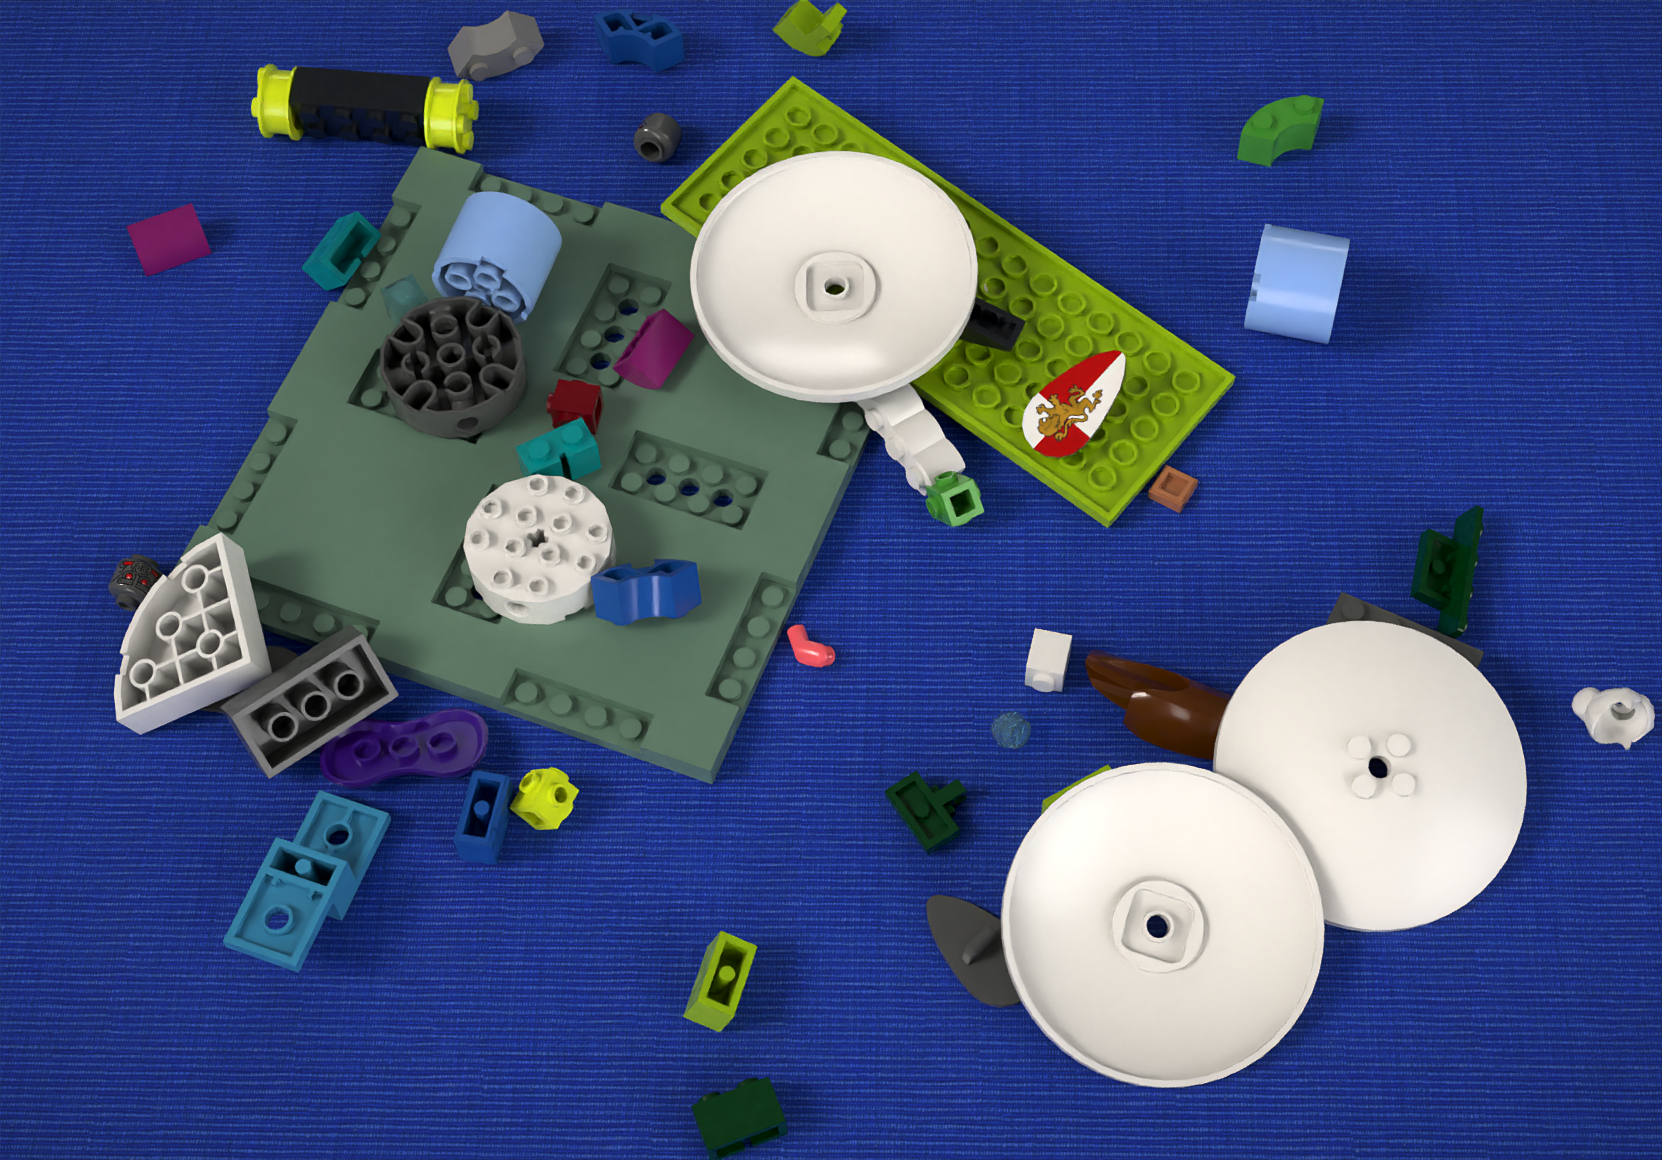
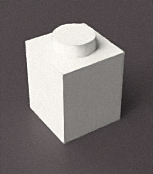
(1048, 660)

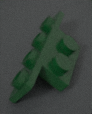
(1447, 569)

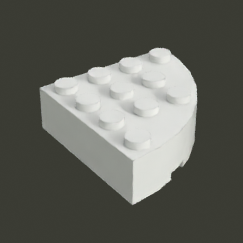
(191, 639)

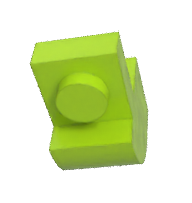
(809, 29)

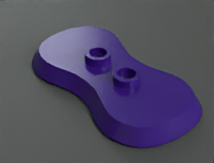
(435, 746)

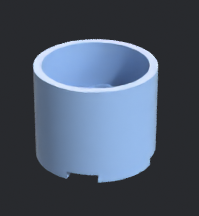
(498, 253)
(1296, 283)

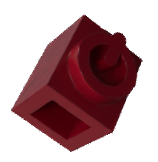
(575, 400)

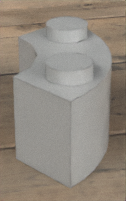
(495, 47)

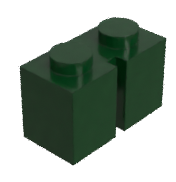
(737, 1115)

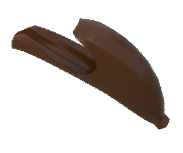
(1160, 703)

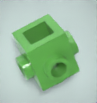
(953, 499)

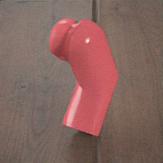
(807, 651)

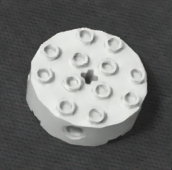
(538, 547)

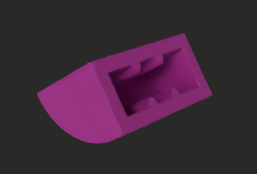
(169, 239)
(654, 350)

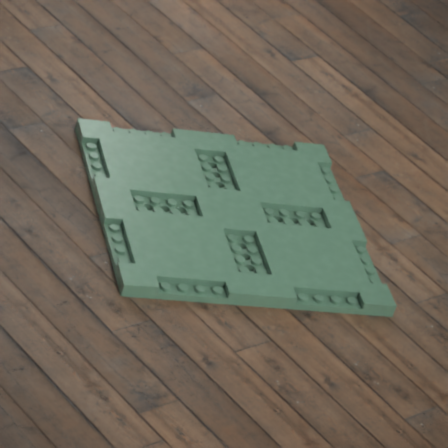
(368, 518)

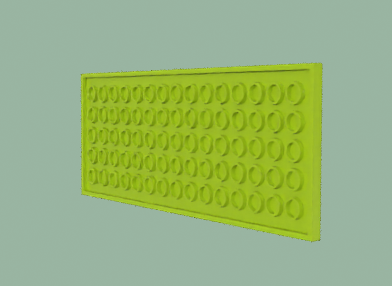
(1065, 312)

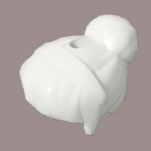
(1612, 721)

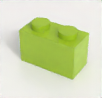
(720, 981)

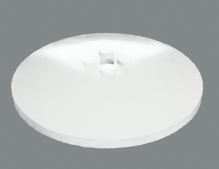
(824, 223)
(1455, 779)
(1236, 911)

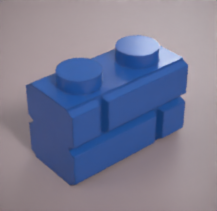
(484, 817)

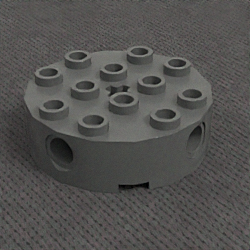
(454, 367)

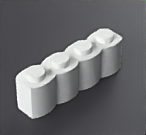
(912, 436)

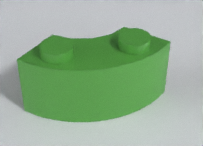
(1280, 128)

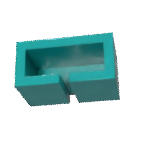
(346, 241)
(569, 441)

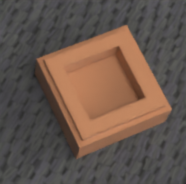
(1173, 488)

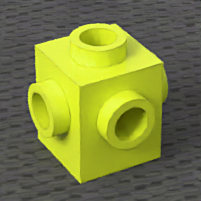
(544, 798)

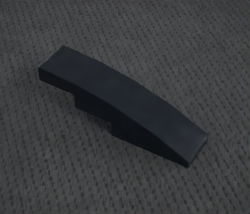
(992, 327)

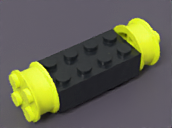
(365, 107)

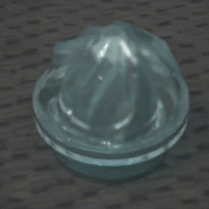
(1010, 730)

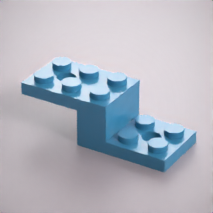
(307, 881)

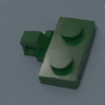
(927, 810)

